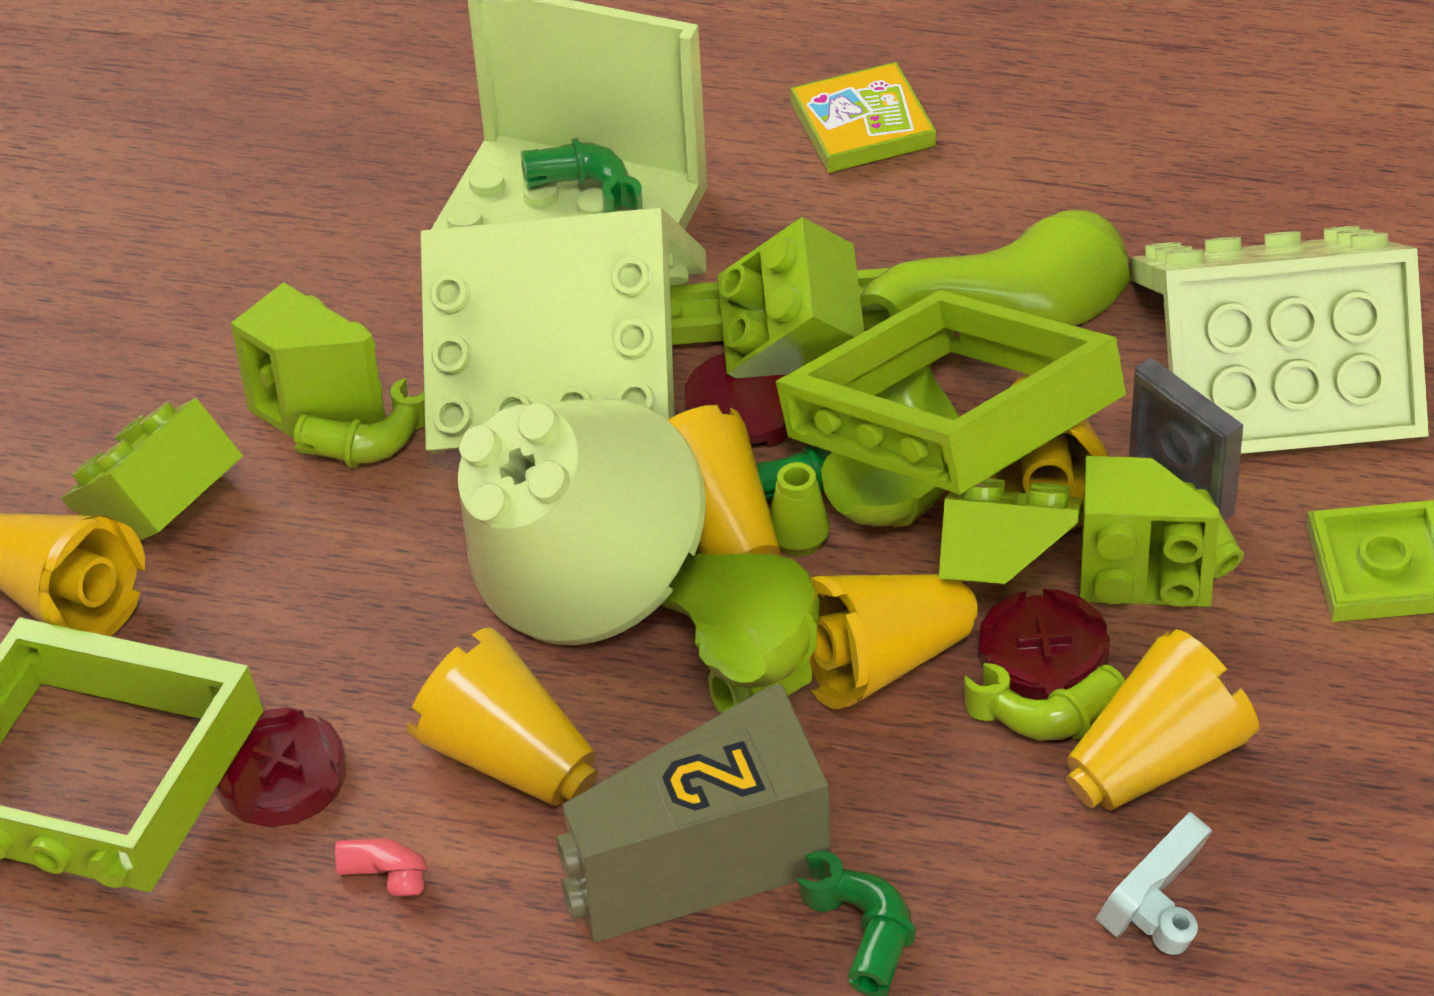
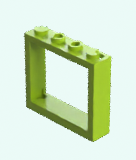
(835, 405)
(140, 675)

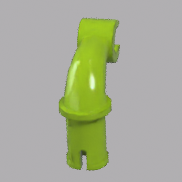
(361, 441)
(1060, 716)

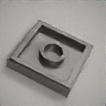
(1185, 433)

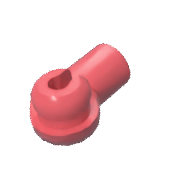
(383, 856)

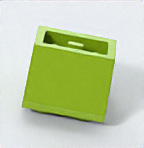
(789, 301)
(305, 361)
(154, 468)
(999, 532)
(1145, 535)

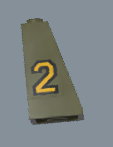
(697, 821)

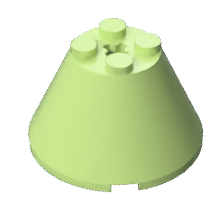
(578, 515)

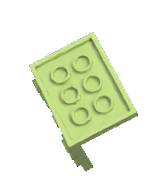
(590, 76)
(549, 315)
(1297, 334)

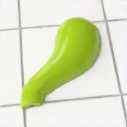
(1056, 269)
(878, 495)
(749, 614)

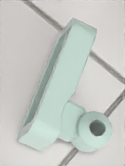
(1141, 896)

